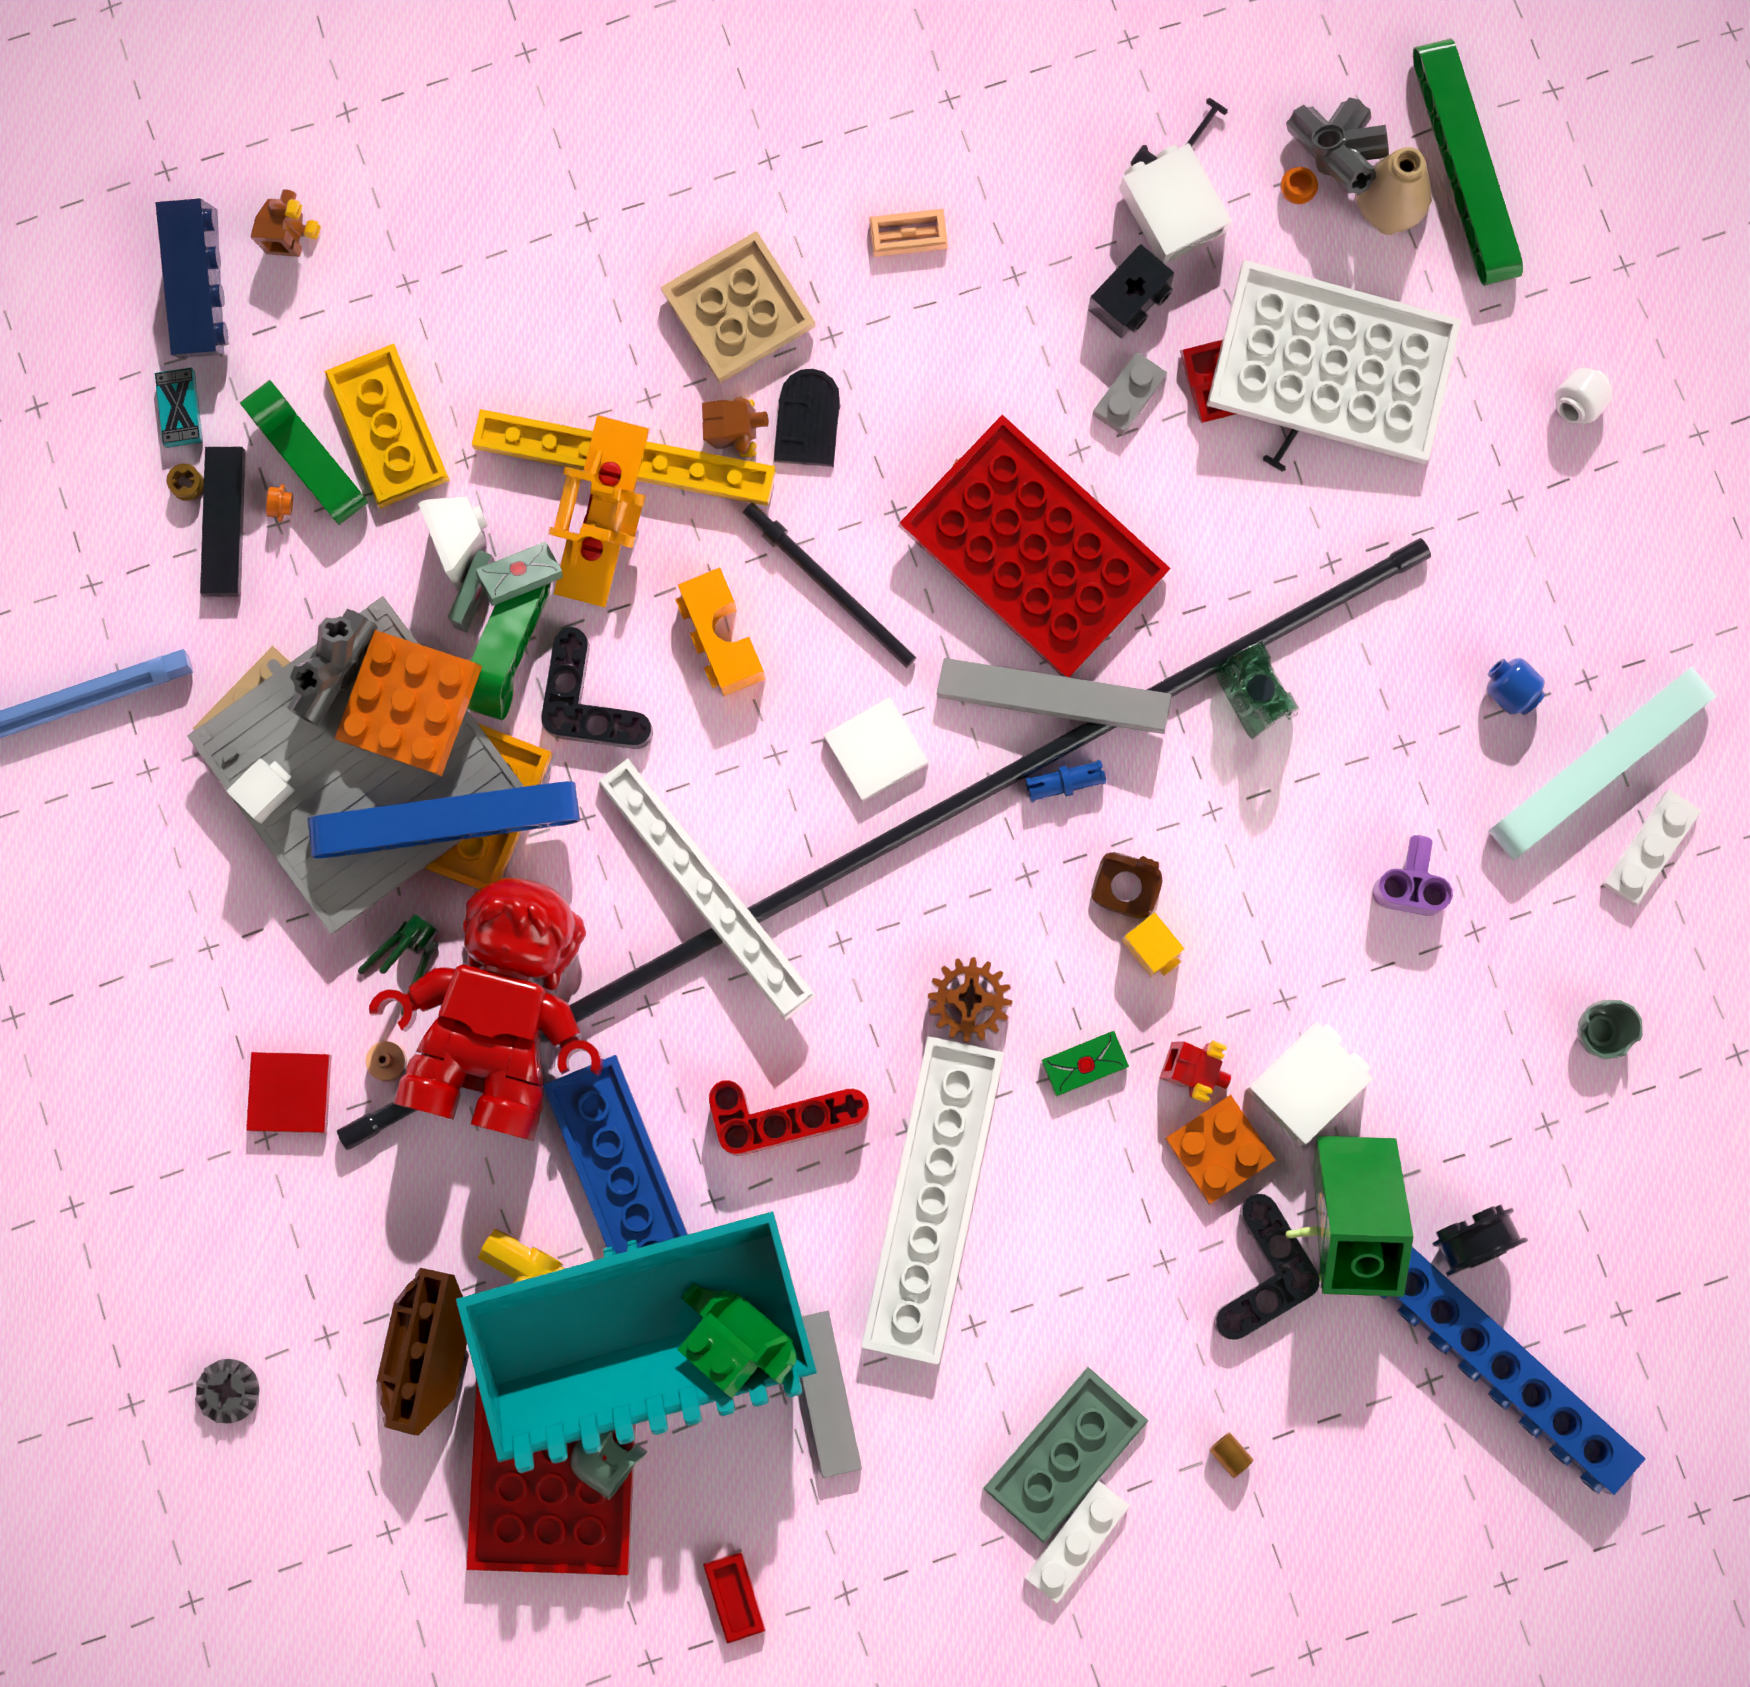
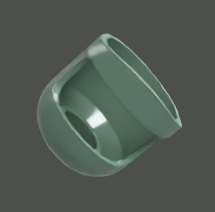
(605, 1475)

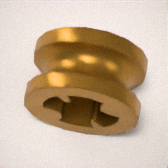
(186, 471)

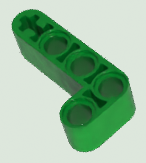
(303, 452)
(502, 651)

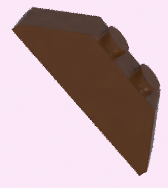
(421, 1352)

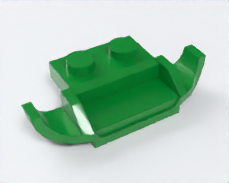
(734, 1340)

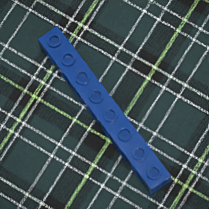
(1616, 1458)

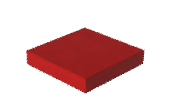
(289, 1092)

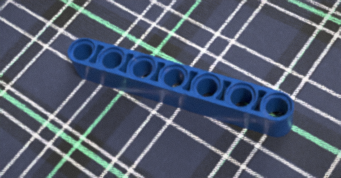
(443, 820)

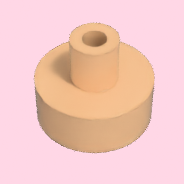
(393, 1066)

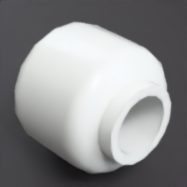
(1583, 396)

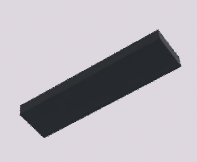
(222, 522)

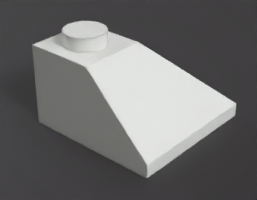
(455, 533)

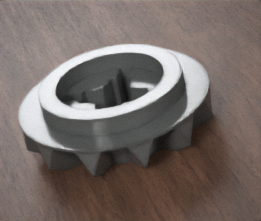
(242, 1380)

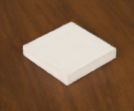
(876, 749)

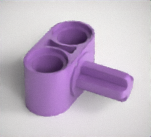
(1413, 881)

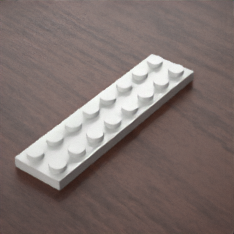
(933, 1200)

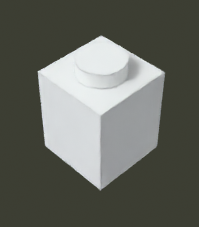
(261, 789)

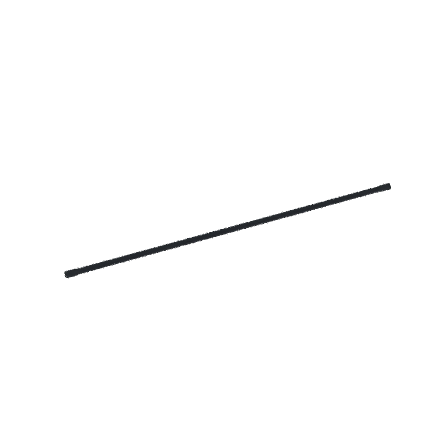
(1397, 563)

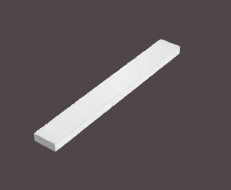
(707, 889)

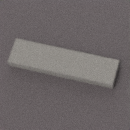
(828, 1401)

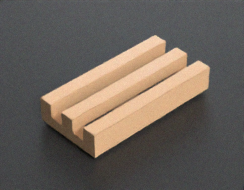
(908, 233)

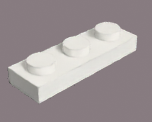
(1651, 847)
(1077, 1541)

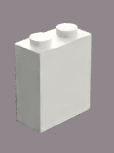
(1174, 203)
(1310, 1083)

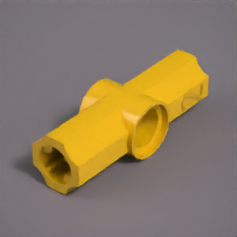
(516, 1258)

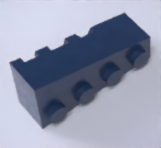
(192, 277)

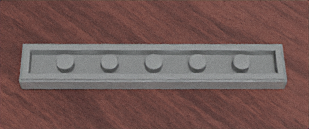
(1054, 695)

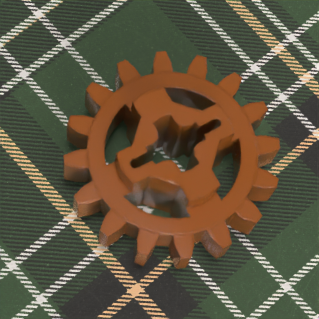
(951, 999)

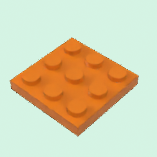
(408, 702)

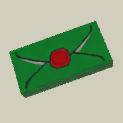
(1085, 1063)

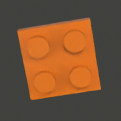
(1219, 1149)

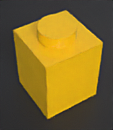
(1154, 946)

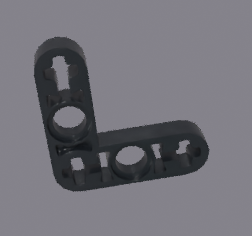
(571, 702)
(1277, 1283)

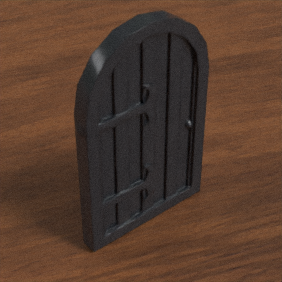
(807, 419)

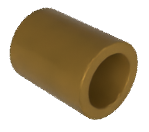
(1231, 1455)

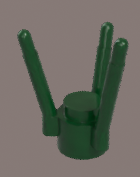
(411, 935)

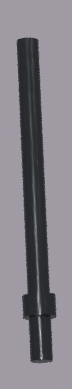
(777, 535)

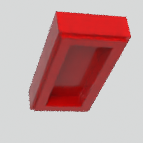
(734, 1597)

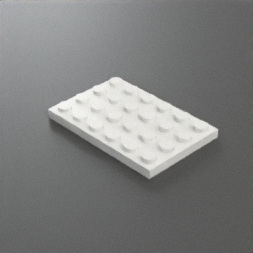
(1334, 362)

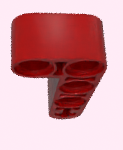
(791, 1113)

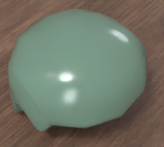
(1609, 1028)

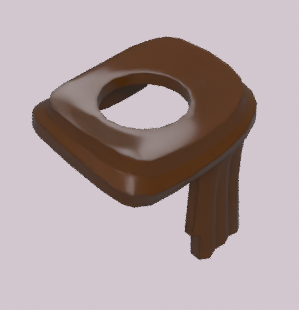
(1144, 868)

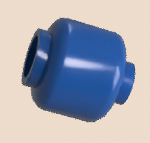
(1515, 686)

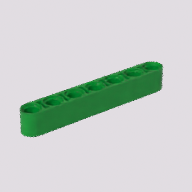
(1467, 162)

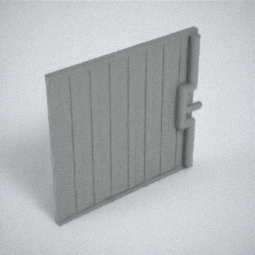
(339, 779)

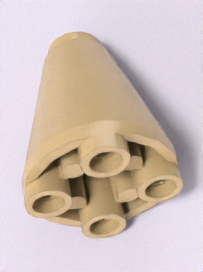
(1398, 193)

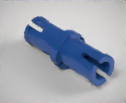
(1065, 781)

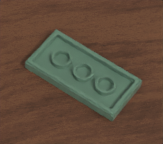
(1065, 1454)

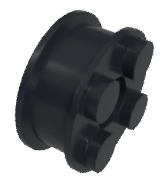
(1479, 1242)

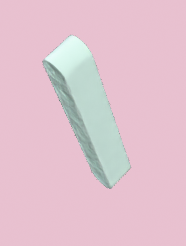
(1602, 763)

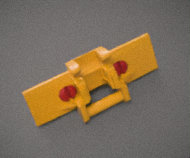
(611, 513)

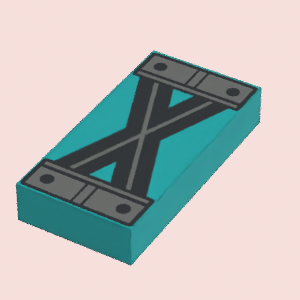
(178, 407)

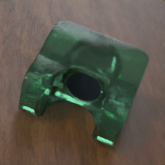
(1255, 690)

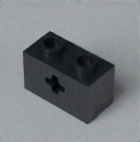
(1139, 273)

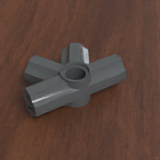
(1342, 143)
(330, 665)

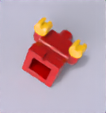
(1196, 1068)

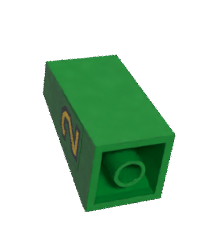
(1361, 1216)

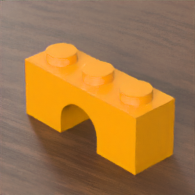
(731, 663)

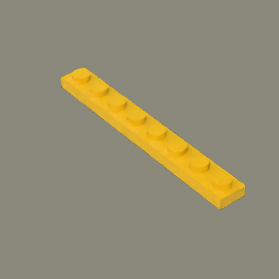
(660, 463)

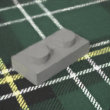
(1129, 393)

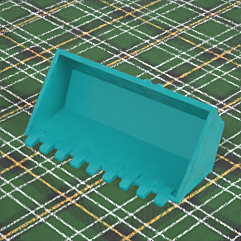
(602, 1339)

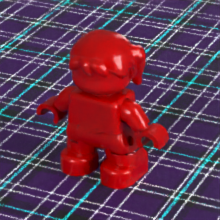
(492, 1015)

